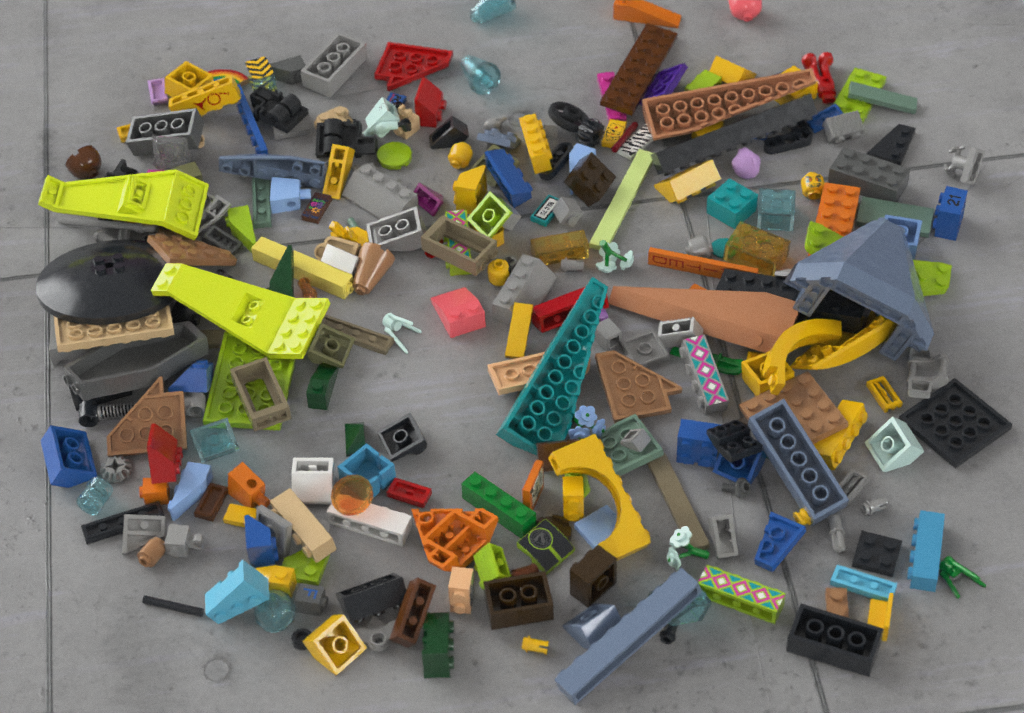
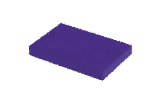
(665, 81)

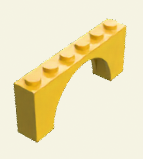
(589, 458)

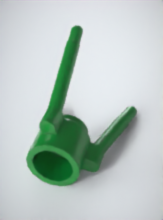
(952, 568)

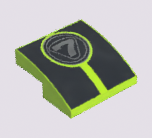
(546, 546)

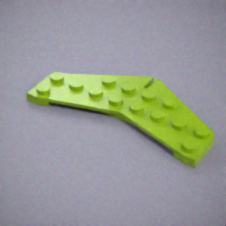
(933, 276)

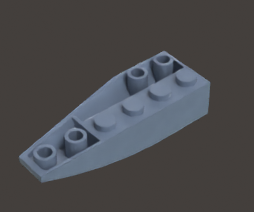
(265, 166)

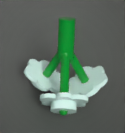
(610, 254)
(681, 538)

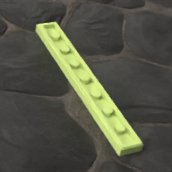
(622, 199)

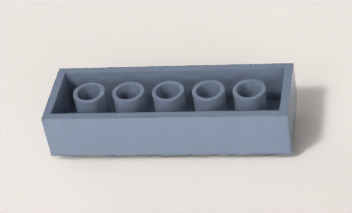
(797, 461)

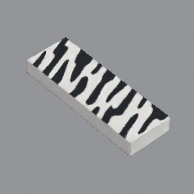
(639, 140)

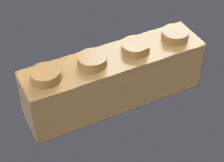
(305, 527)

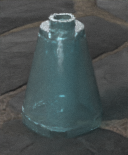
(490, 9)
(480, 74)

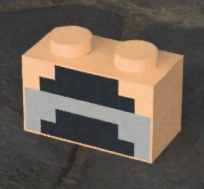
(461, 590)

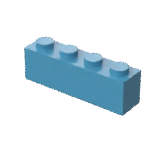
(927, 551)

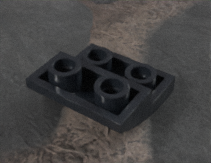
(734, 440)

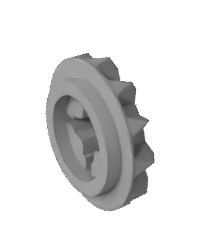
(123, 471)

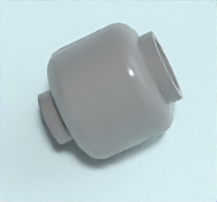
(700, 247)

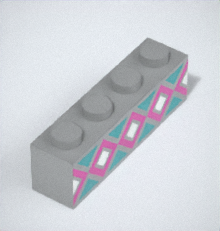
(704, 375)

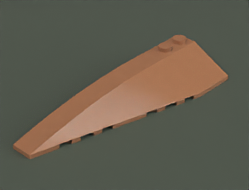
(699, 108)

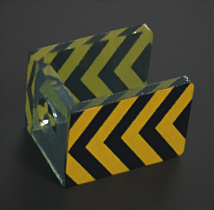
(261, 74)

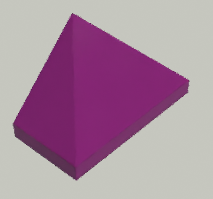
(428, 199)

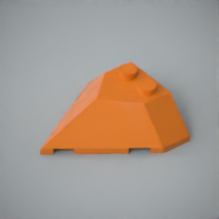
(454, 535)

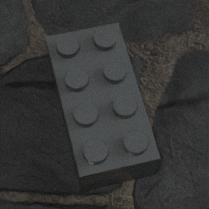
(170, 124)
(873, 175)

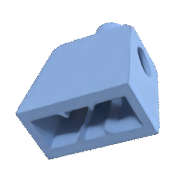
(287, 194)

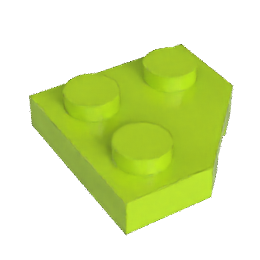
(306, 569)

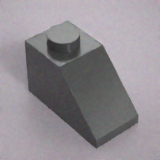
(288, 70)

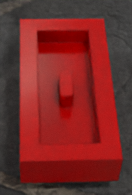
(409, 492)

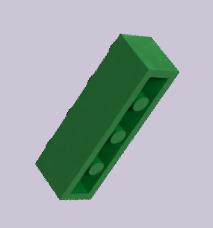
(510, 511)

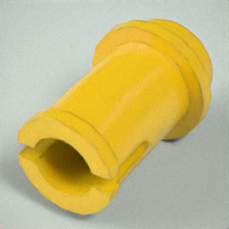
(532, 644)

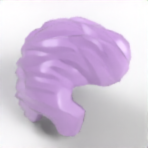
(746, 163)

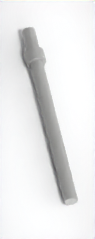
(138, 227)

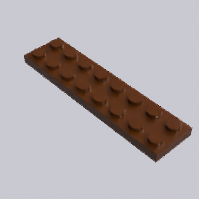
(638, 69)

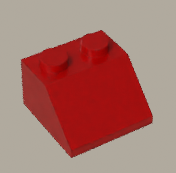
(429, 104)

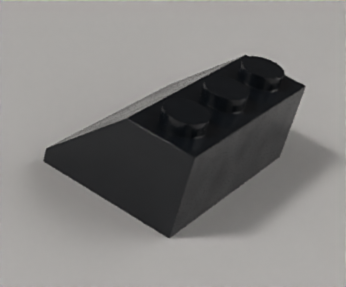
(372, 597)

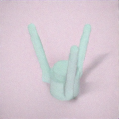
(394, 323)

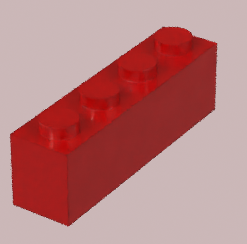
(554, 312)

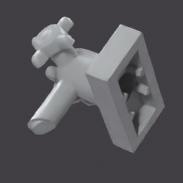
(969, 165)

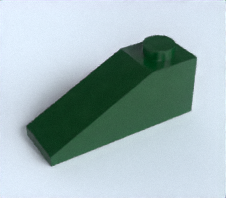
(283, 277)
(321, 386)

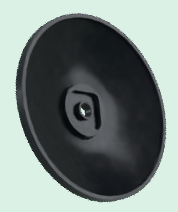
(103, 283)

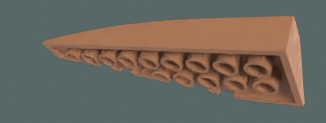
(732, 316)

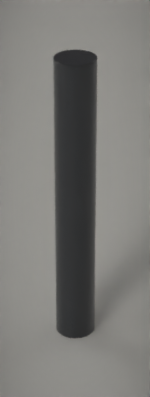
(173, 606)

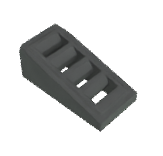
(216, 232)

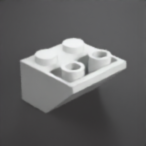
(313, 479)

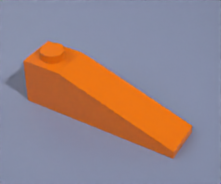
(644, 12)

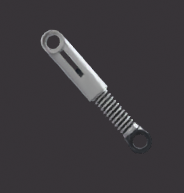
(91, 413)

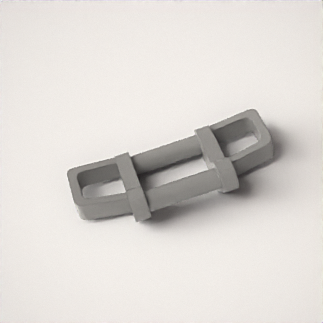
(926, 384)

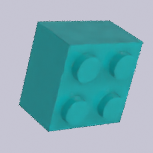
(732, 203)

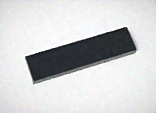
(114, 524)

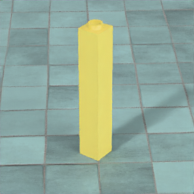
(318, 273)

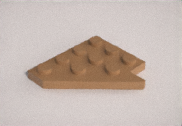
(180, 249)
(633, 387)
(154, 407)

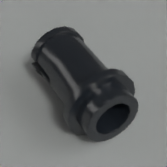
(668, 635)

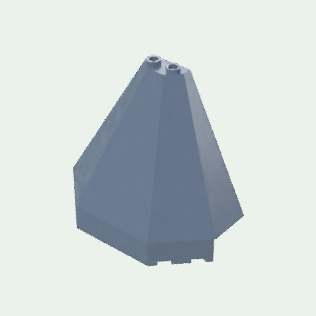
(874, 271)

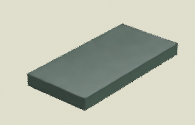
(873, 208)

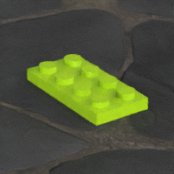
(863, 77)

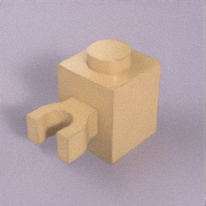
(414, 119)

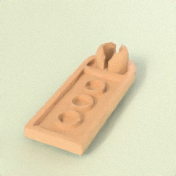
(513, 374)

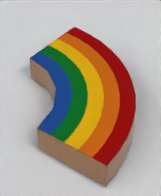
(221, 73)

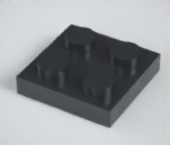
(877, 553)

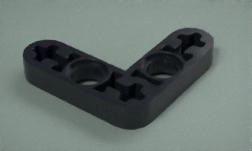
(777, 145)

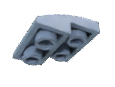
(495, 136)

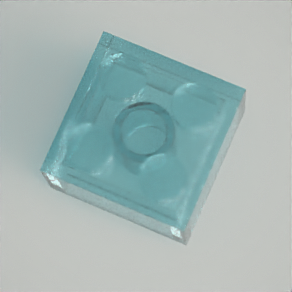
(776, 209)

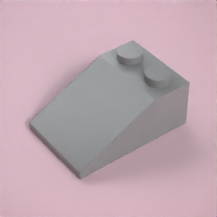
(398, 231)

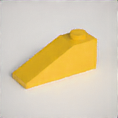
(338, 170)
(280, 578)

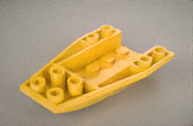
(848, 347)

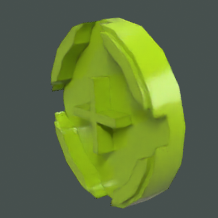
(394, 155)

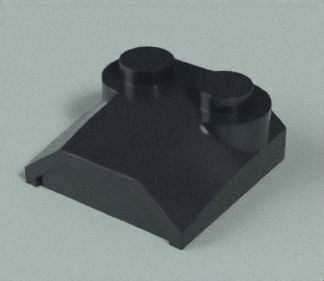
(402, 438)

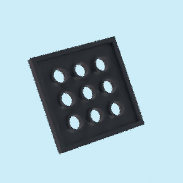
(955, 433)

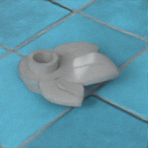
(376, 632)

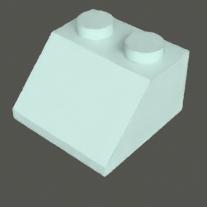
(894, 445)

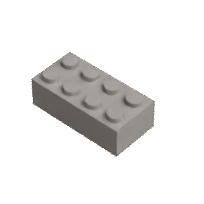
(334, 64)

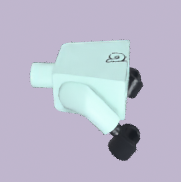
(385, 118)

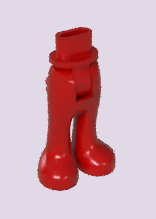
(826, 84)

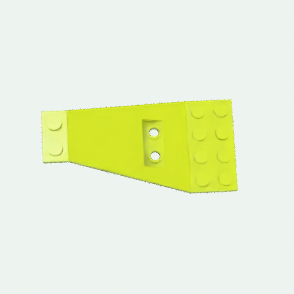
(151, 198)
(257, 316)

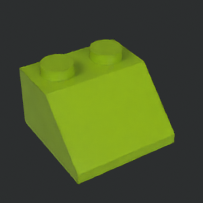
(490, 215)

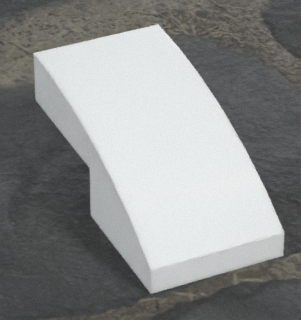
(340, 259)

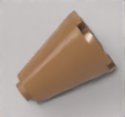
(371, 267)

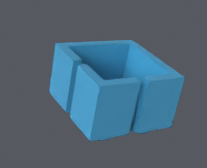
(370, 465)

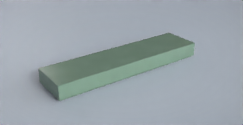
(882, 97)
(261, 203)

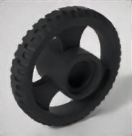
(568, 118)

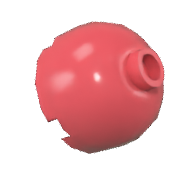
(745, 9)

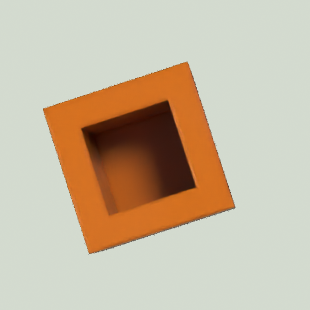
(154, 492)

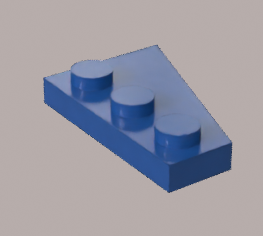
(779, 539)

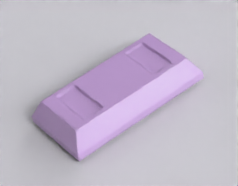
(157, 91)

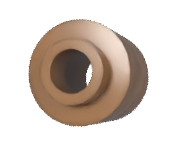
(151, 552)

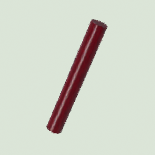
(624, 137)

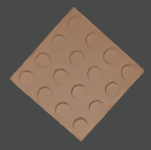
(808, 403)

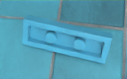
(862, 583)

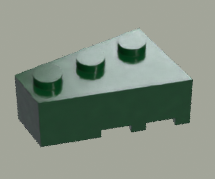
(437, 645)

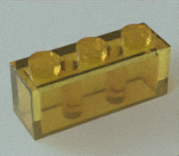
(557, 247)

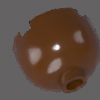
(85, 163)

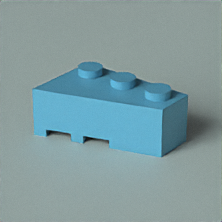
(237, 593)

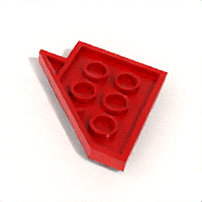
(408, 63)

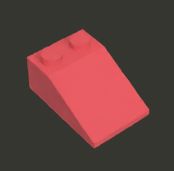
(459, 312)

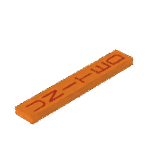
(692, 263)

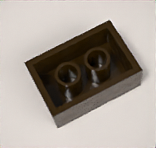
(518, 600)

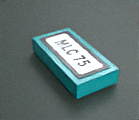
(543, 214)

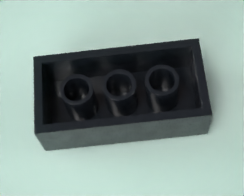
(834, 640)

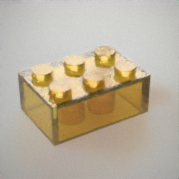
(756, 249)

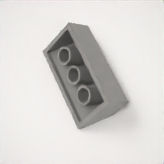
(378, 193)
(526, 284)

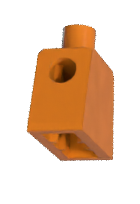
(247, 487)

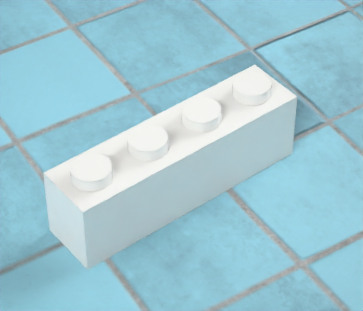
(375, 522)

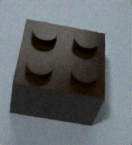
(590, 179)
(593, 576)

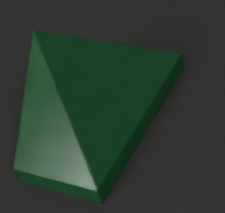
(354, 437)

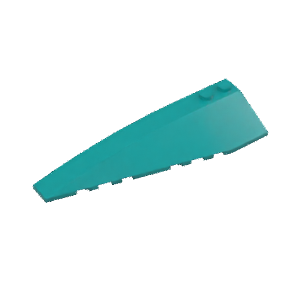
(551, 393)

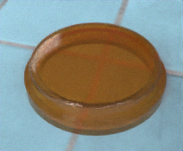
(352, 495)

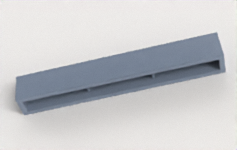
(627, 636)

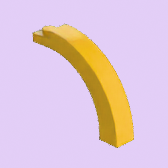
(801, 334)

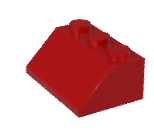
(163, 455)

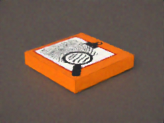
(533, 485)

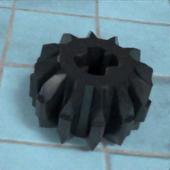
(590, 132)

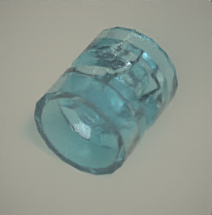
(94, 496)

